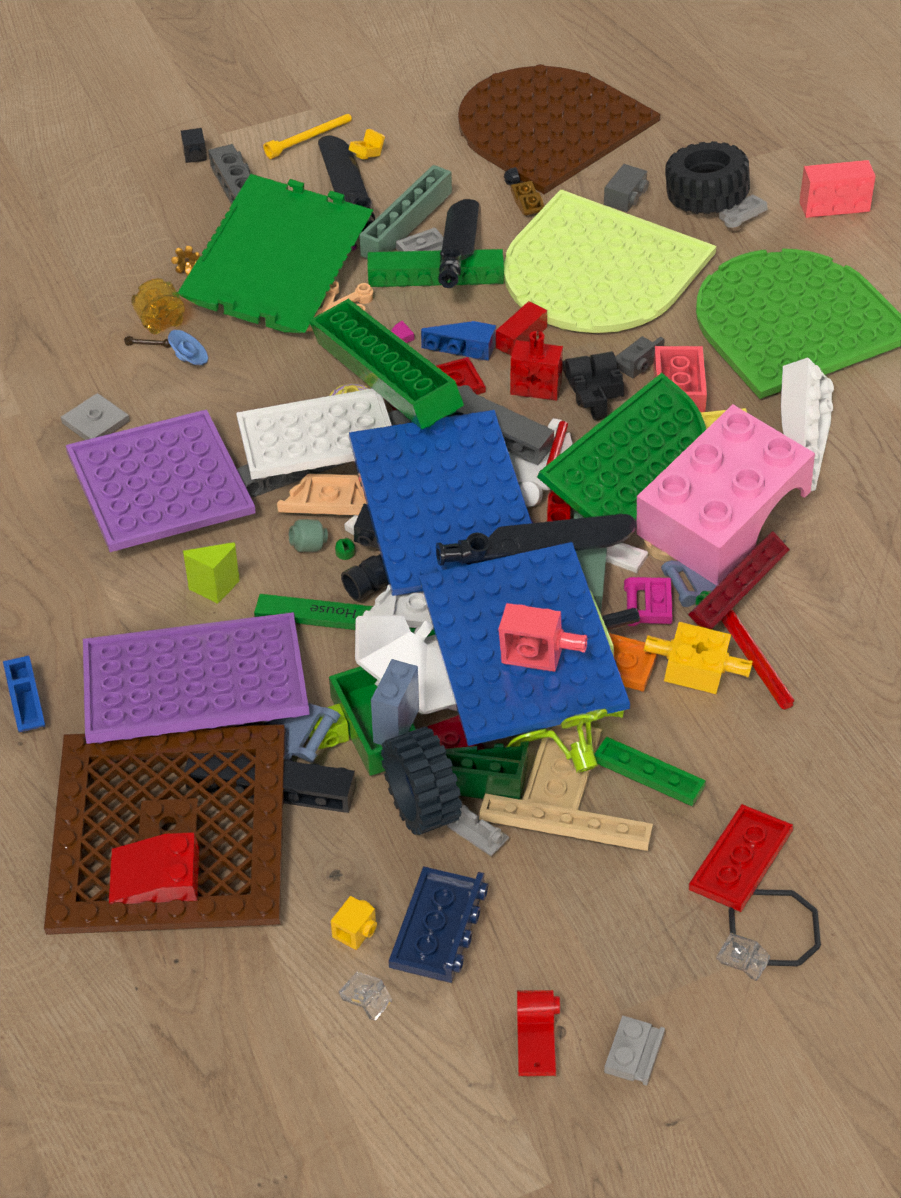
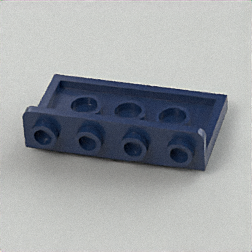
(438, 924)

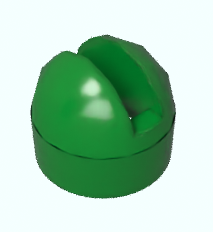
(345, 554)

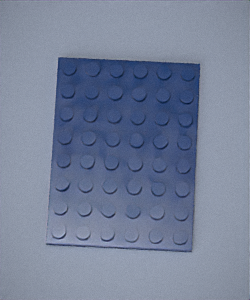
(435, 490)
(511, 699)

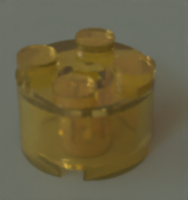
(158, 305)

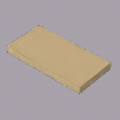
(553, 776)

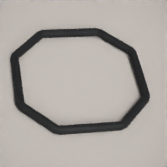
(811, 951)

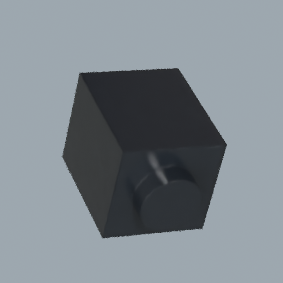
(193, 145)

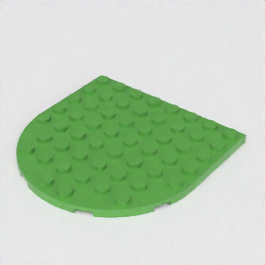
(789, 308)

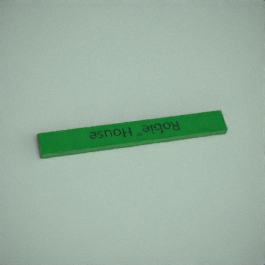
(314, 611)

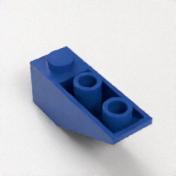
(463, 339)

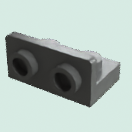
(638, 356)

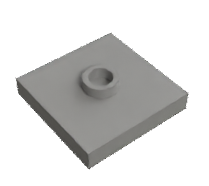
(95, 418)

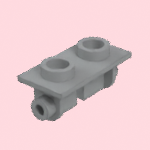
(478, 831)

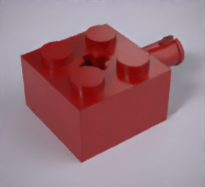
(536, 368)

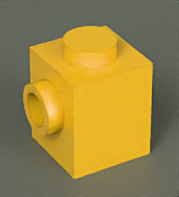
(354, 922)

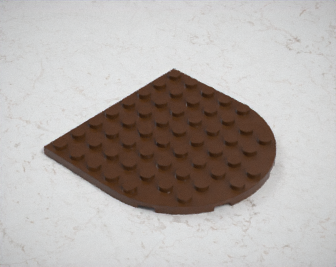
(548, 122)

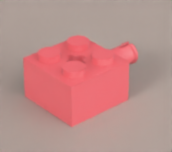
(535, 637)

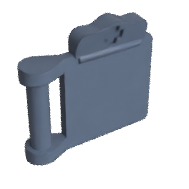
(699, 583)
(300, 728)

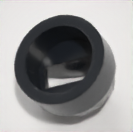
(511, 176)

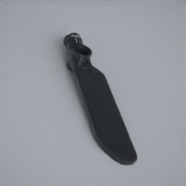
(344, 172)
(457, 240)
(517, 539)

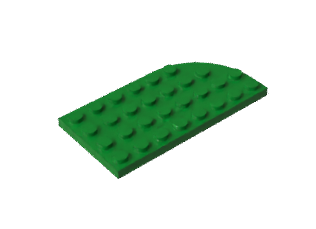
(625, 451)

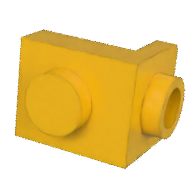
(370, 146)

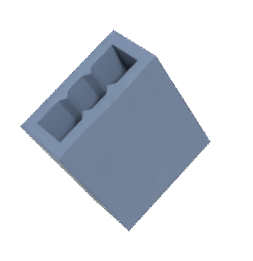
(395, 701)

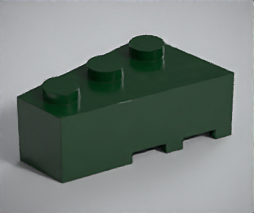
(490, 771)

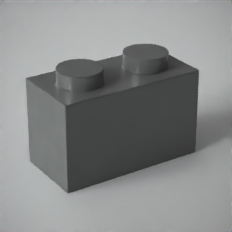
(625, 188)

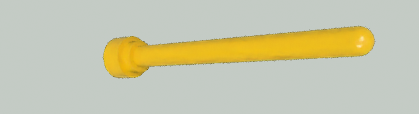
(274, 148)

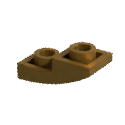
(527, 198)

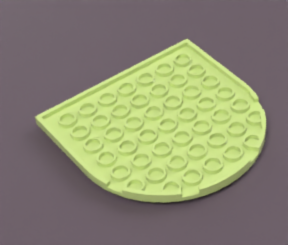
(600, 265)

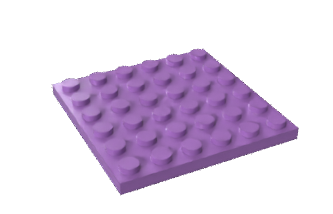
(159, 480)

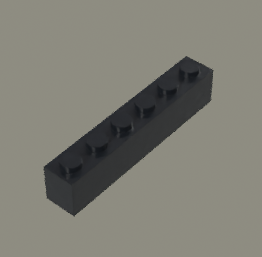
(302, 783)

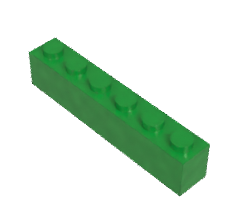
(422, 268)

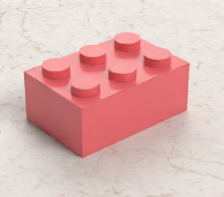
(837, 188)
(685, 368)

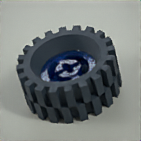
(421, 780)

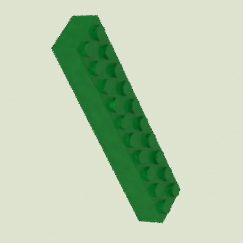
(387, 364)

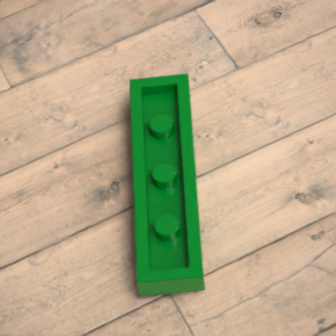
(649, 771)

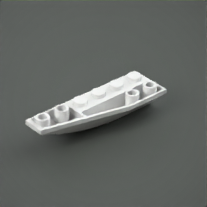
(807, 408)

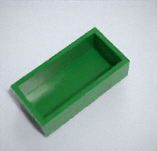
(354, 692)

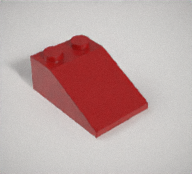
(155, 870)

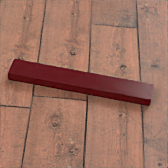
(739, 581)

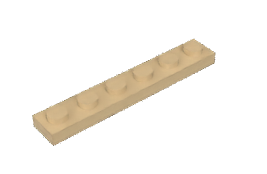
(566, 822)

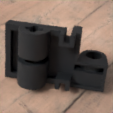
(594, 381)

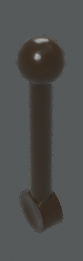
(130, 341)

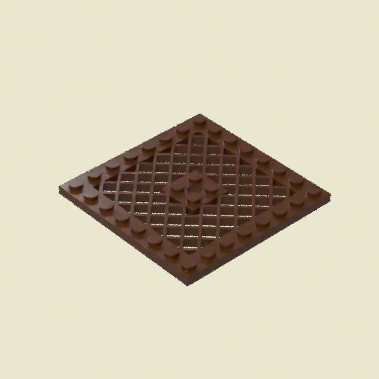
(210, 910)

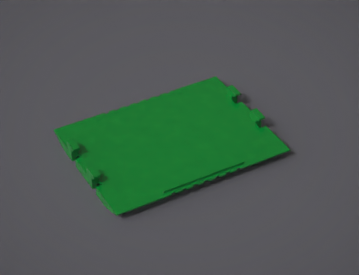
(275, 254)

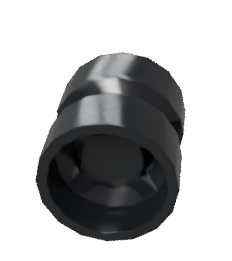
(365, 578)

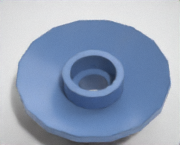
(187, 347)

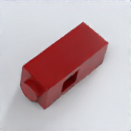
(520, 325)

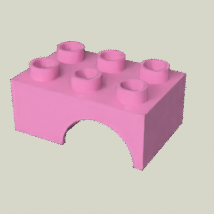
(721, 492)

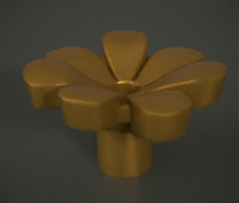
(184, 264)

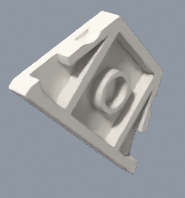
(409, 605)

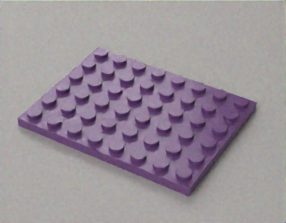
(192, 678)

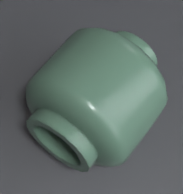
(307, 535)

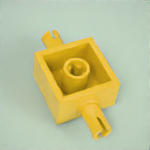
(697, 657)

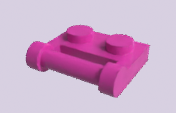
(657, 599)

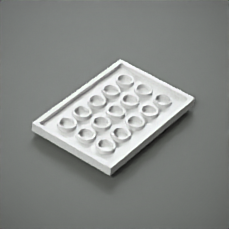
(308, 432)

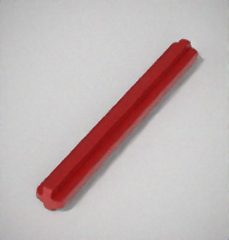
(760, 663)

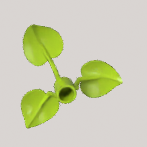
(582, 751)

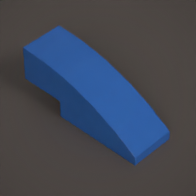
(24, 694)

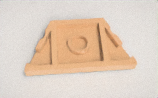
(325, 495)

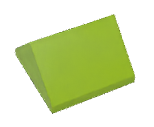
(212, 570)

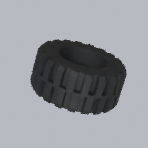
(707, 177)

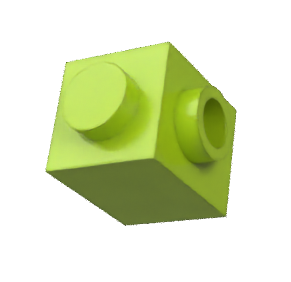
(338, 731)

